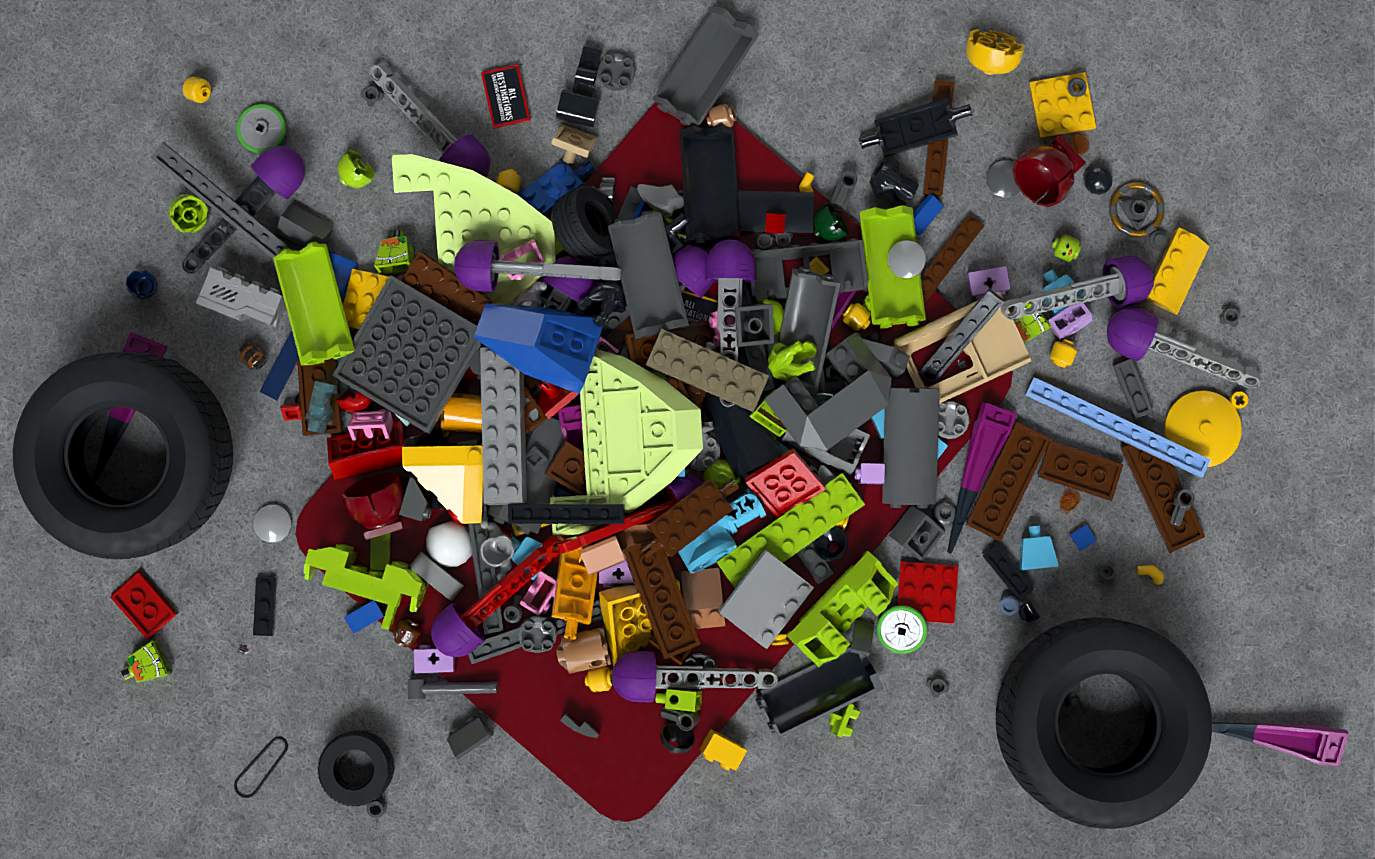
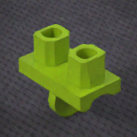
(840, 719)

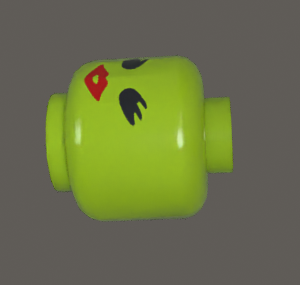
(1066, 247)

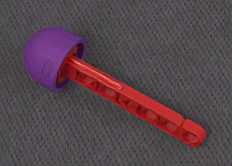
(670, 495)
(457, 632)

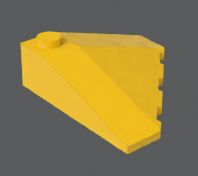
(452, 475)
(624, 620)

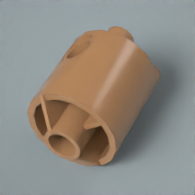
(584, 652)

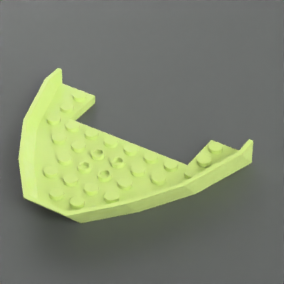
(476, 209)
(633, 436)

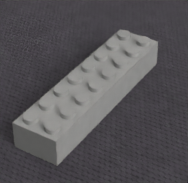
(503, 431)

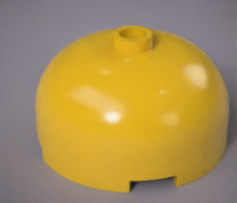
(991, 58)

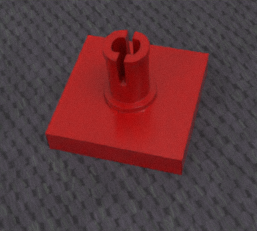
(553, 398)

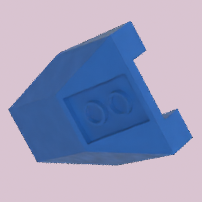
(541, 342)

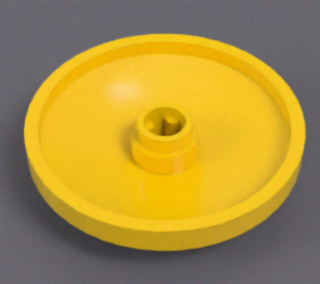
(1204, 425)

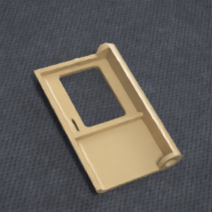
(993, 350)

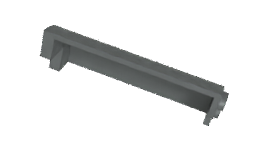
(648, 274)
(809, 318)
(911, 447)

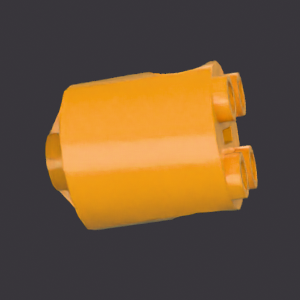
(463, 414)

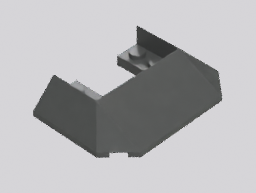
(843, 413)

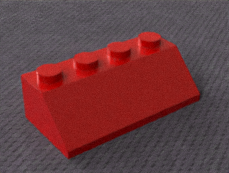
(365, 454)

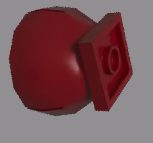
(1047, 171)
(376, 504)

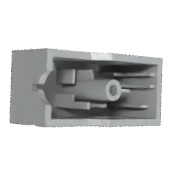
(240, 299)
(842, 455)

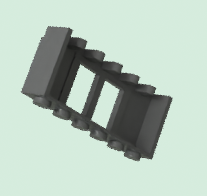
(846, 262)

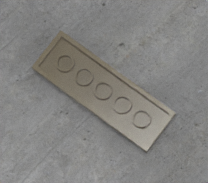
(707, 370)

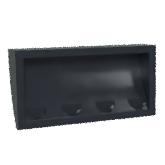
(796, 206)

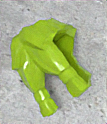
(786, 360)

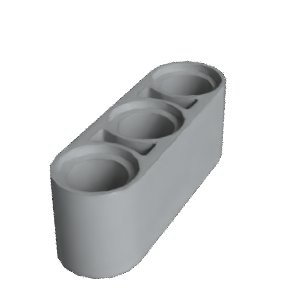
(436, 576)

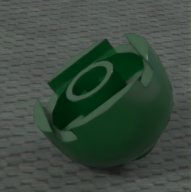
(829, 224)

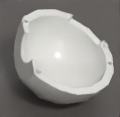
(449, 544)

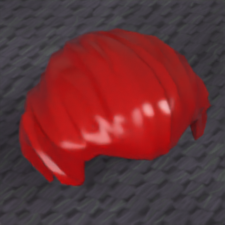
(352, 402)

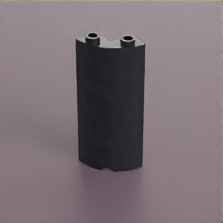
(710, 184)
(742, 439)
(817, 691)

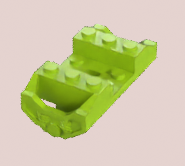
(378, 586)
(841, 607)

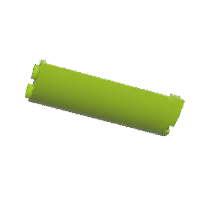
(891, 297)
(313, 304)

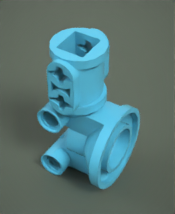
(717, 541)

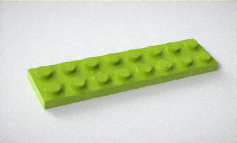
(794, 528)

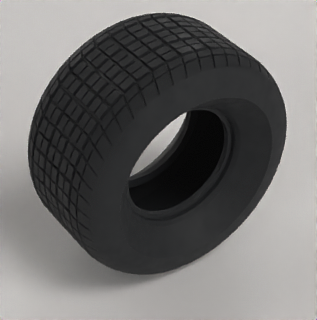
(53, 468)
(1173, 738)

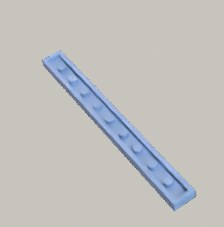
(1118, 427)

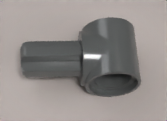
(1180, 508)
(679, 718)

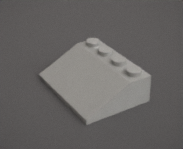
(765, 599)

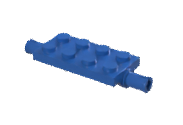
(554, 184)

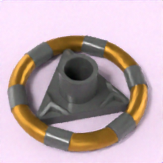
(1136, 209)

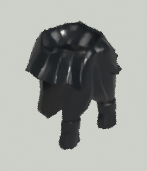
(889, 180)
(608, 298)

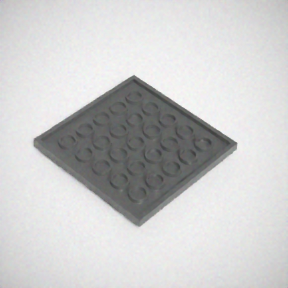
(409, 354)

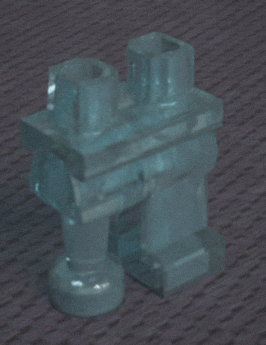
(320, 407)

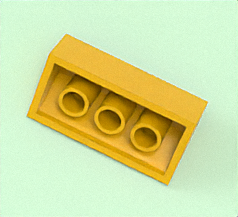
(1177, 270)

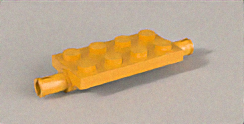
(573, 592)

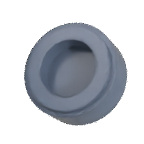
(1009, 605)

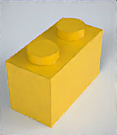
(723, 750)

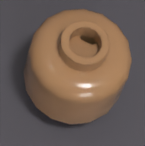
(722, 115)

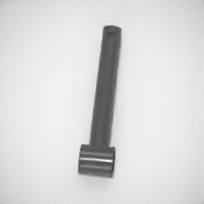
(418, 688)

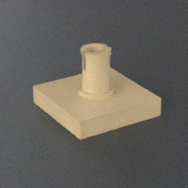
(574, 142)

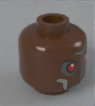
(407, 632)

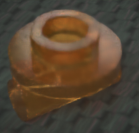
(1080, 144)
(1069, 502)

